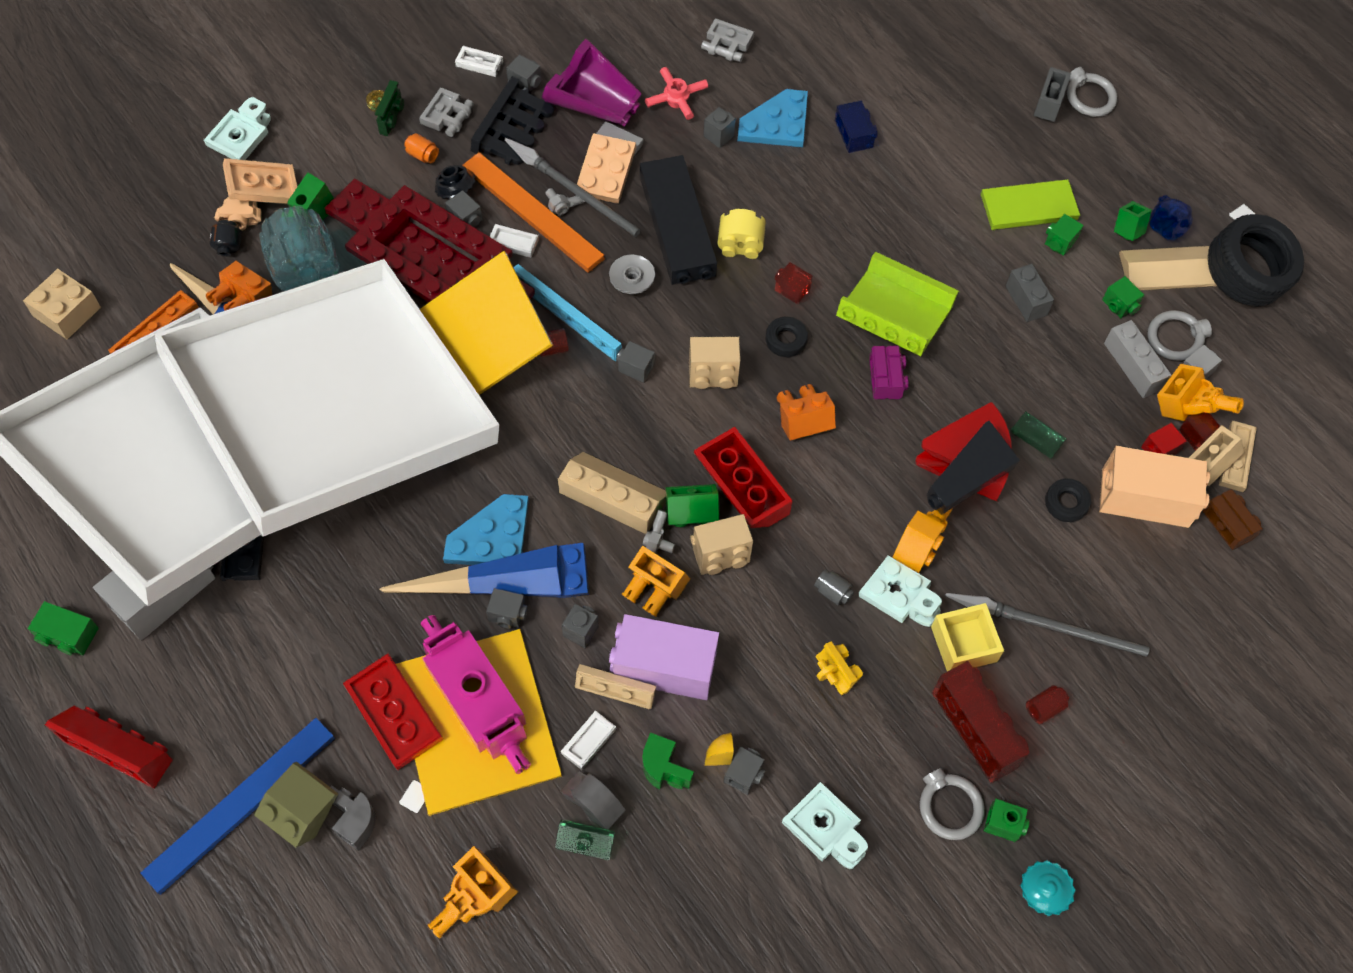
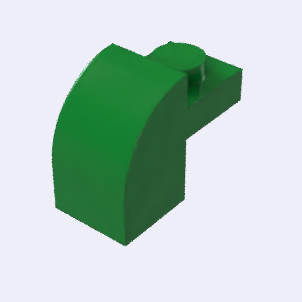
(657, 765)

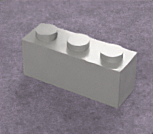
(1137, 359)

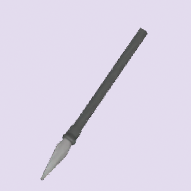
(531, 157)
(1012, 613)

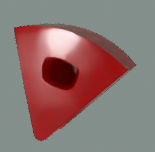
(948, 442)

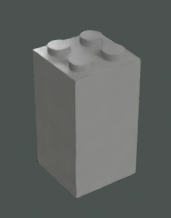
(135, 613)

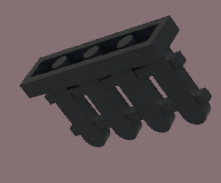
(502, 108)

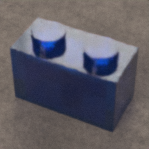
(855, 126)

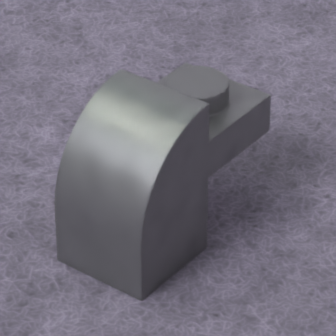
(594, 799)
(358, 818)

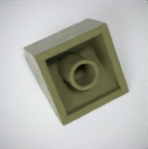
(296, 805)

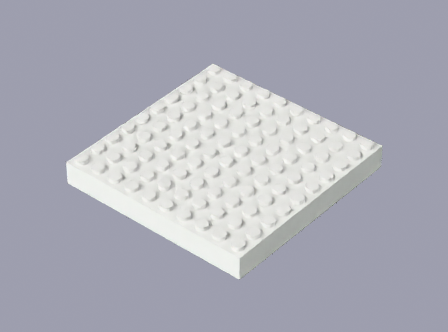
(325, 394)
(129, 468)

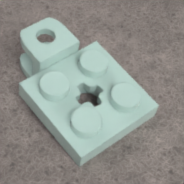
(247, 124)
(912, 600)
(836, 837)

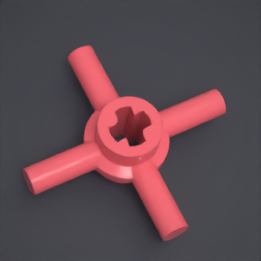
(676, 93)

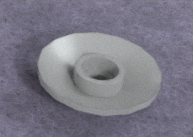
(632, 267)

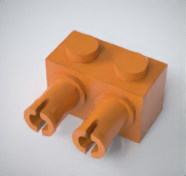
(240, 285)
(806, 415)

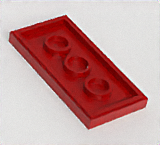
(393, 711)

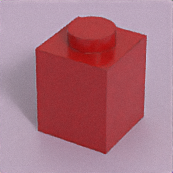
(1165, 441)

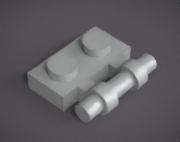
(729, 35)
(441, 107)

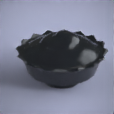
(453, 180)

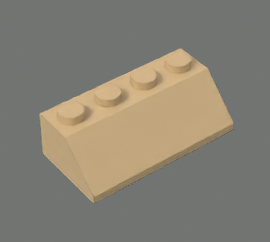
(612, 491)

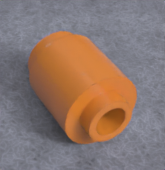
(421, 148)

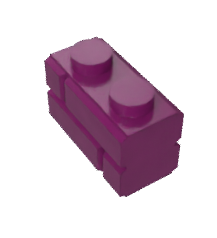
(887, 372)

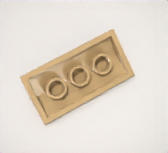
(1167, 267)

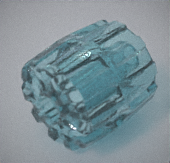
(297, 247)

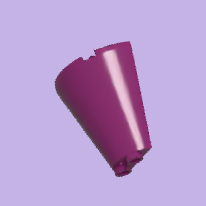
(593, 87)

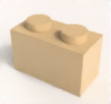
(1219, 451)

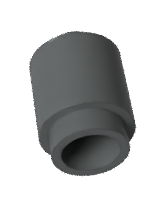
(834, 587)

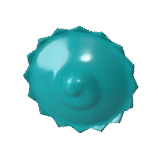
(1047, 888)

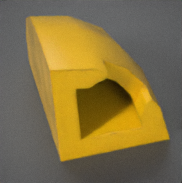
(720, 751)

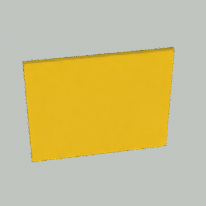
(488, 323)
(454, 769)

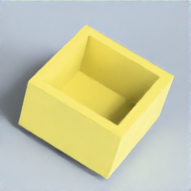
(967, 636)

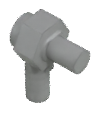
(559, 203)
(654, 539)

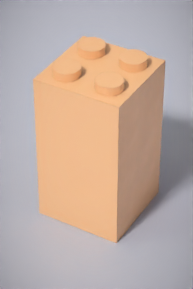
(1154, 486)

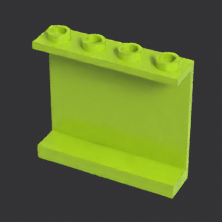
(898, 304)

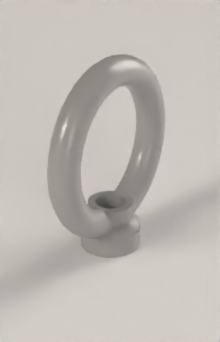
(1079, 78)
(1199, 329)
(938, 780)

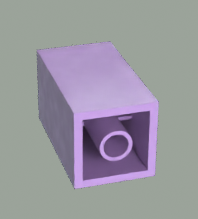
(665, 655)

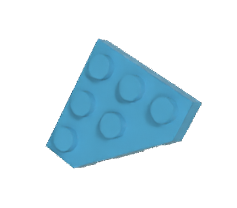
(777, 120)
(490, 533)

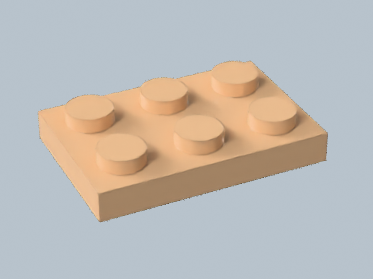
(606, 167)
(259, 180)

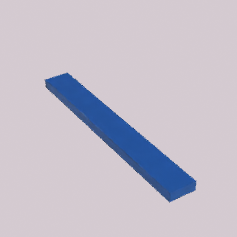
(234, 808)

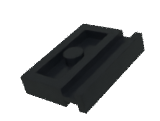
(244, 562)

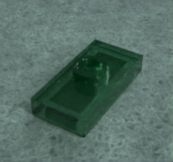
(1038, 435)
(585, 839)

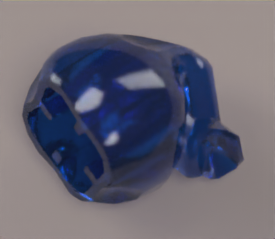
(1171, 218)

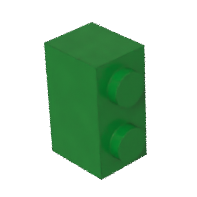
(692, 504)
(63, 628)

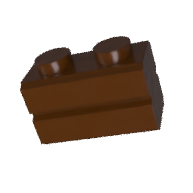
(1233, 519)

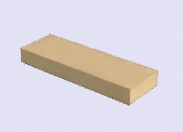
(1237, 474)
(615, 686)

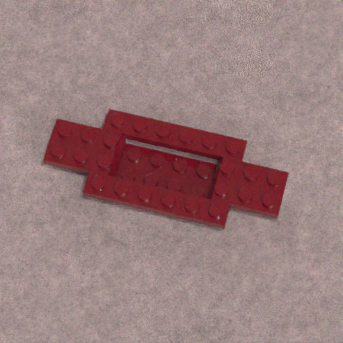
(415, 256)

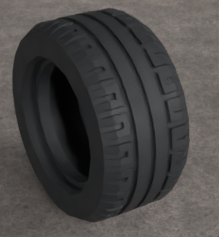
(1272, 242)

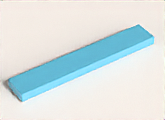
(570, 315)

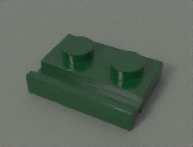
(388, 108)

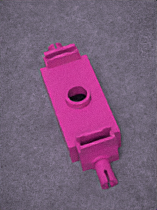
(451, 661)

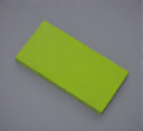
(1029, 204)

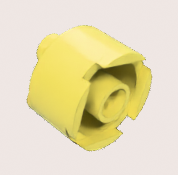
(741, 233)

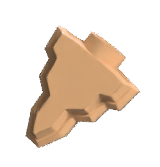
(239, 211)

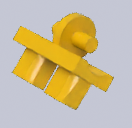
(835, 668)

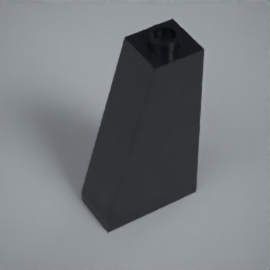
(974, 468)

